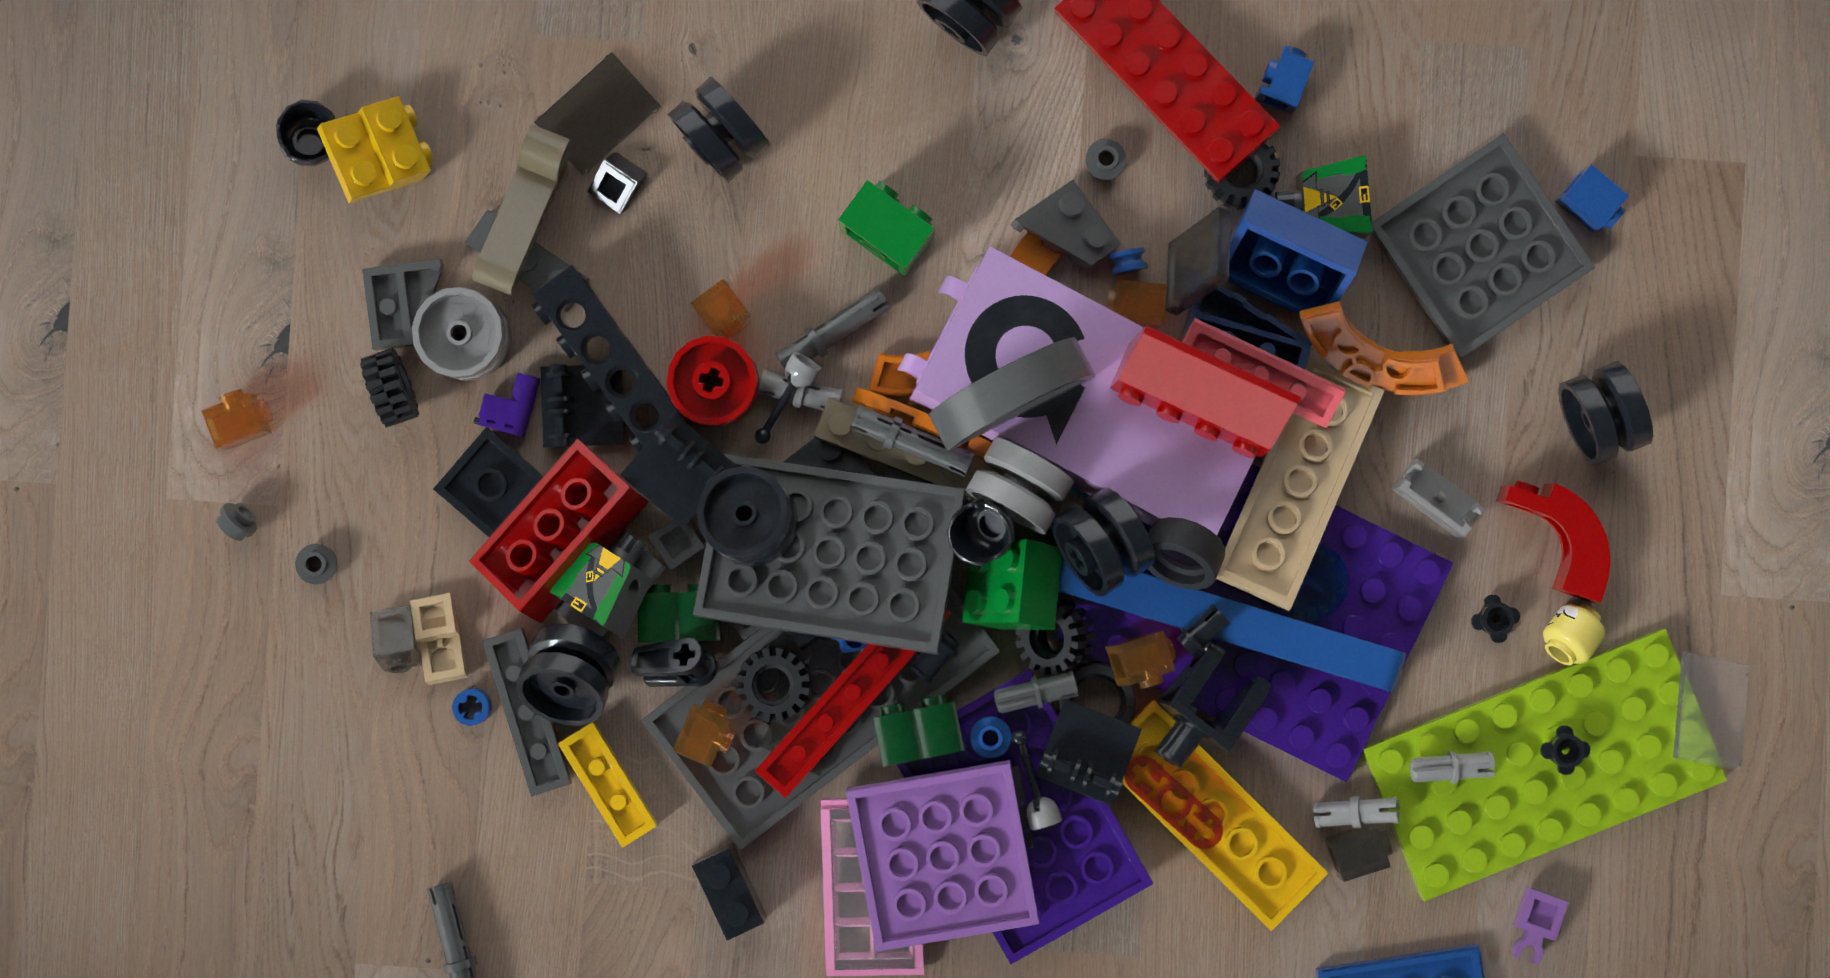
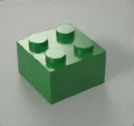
(887, 227)
(1015, 589)

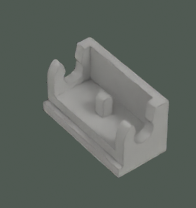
(1437, 498)

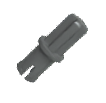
(1036, 692)

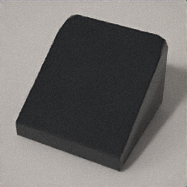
(617, 182)

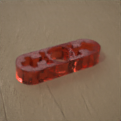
(1188, 829)

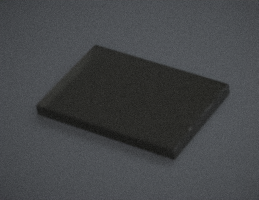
(599, 112)

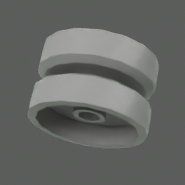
(464, 309)
(1020, 484)

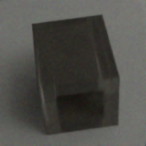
(1359, 852)

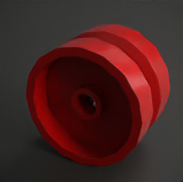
(690, 374)

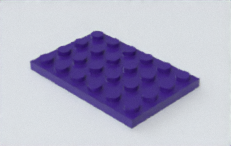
(1075, 864)

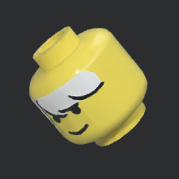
(1574, 634)

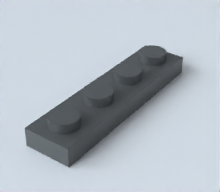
(532, 734)

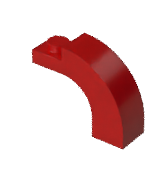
(1583, 540)

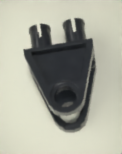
(1189, 728)

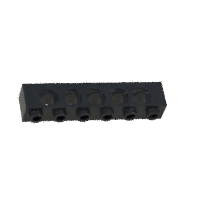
(572, 288)

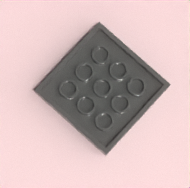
(1481, 246)

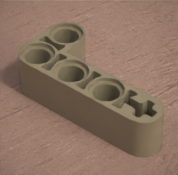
(523, 210)

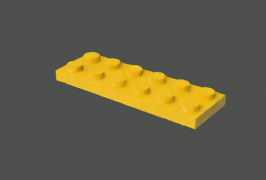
(1255, 852)

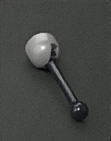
(800, 373)
(1042, 810)

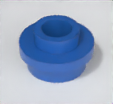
(997, 725)

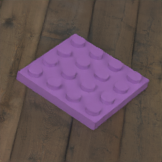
(942, 856)

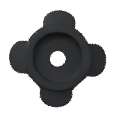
(1507, 618)
(1553, 750)

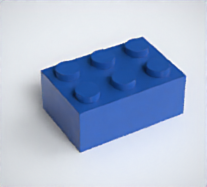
(1291, 255)

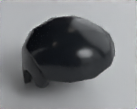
(299, 134)
(981, 532)

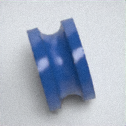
(1128, 261)
(480, 716)

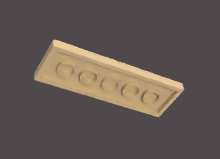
(1297, 495)

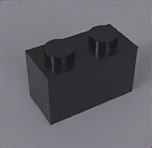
(729, 891)

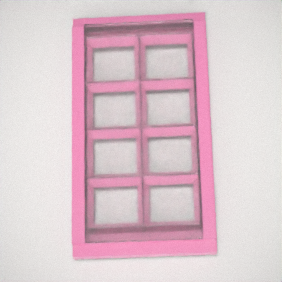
(847, 922)

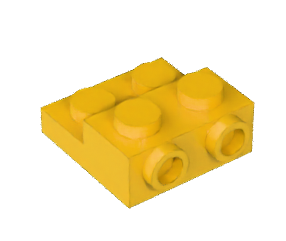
(376, 149)

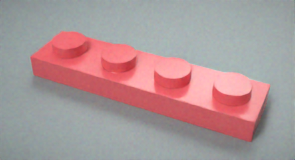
(1318, 395)

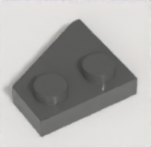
(1069, 226)
(395, 296)

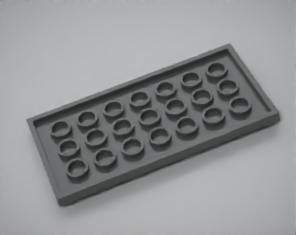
(731, 787)

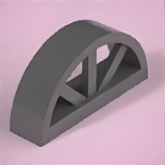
(1011, 392)

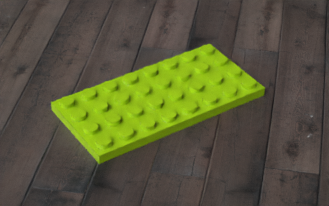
(1472, 829)

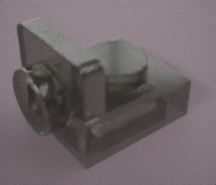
(394, 639)

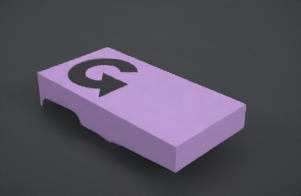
(1088, 430)

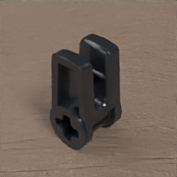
(674, 664)

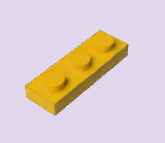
(608, 784)

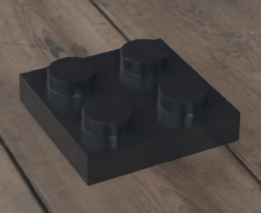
(488, 482)

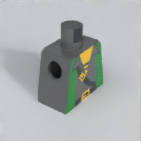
(1335, 195)
(606, 584)

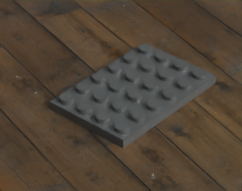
(862, 566)

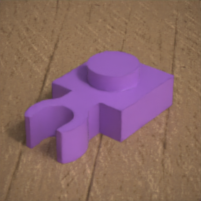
(1539, 917)

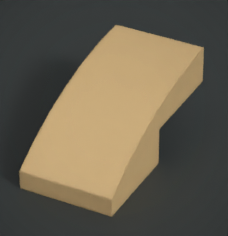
(439, 638)

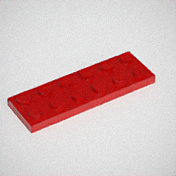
(1174, 79)

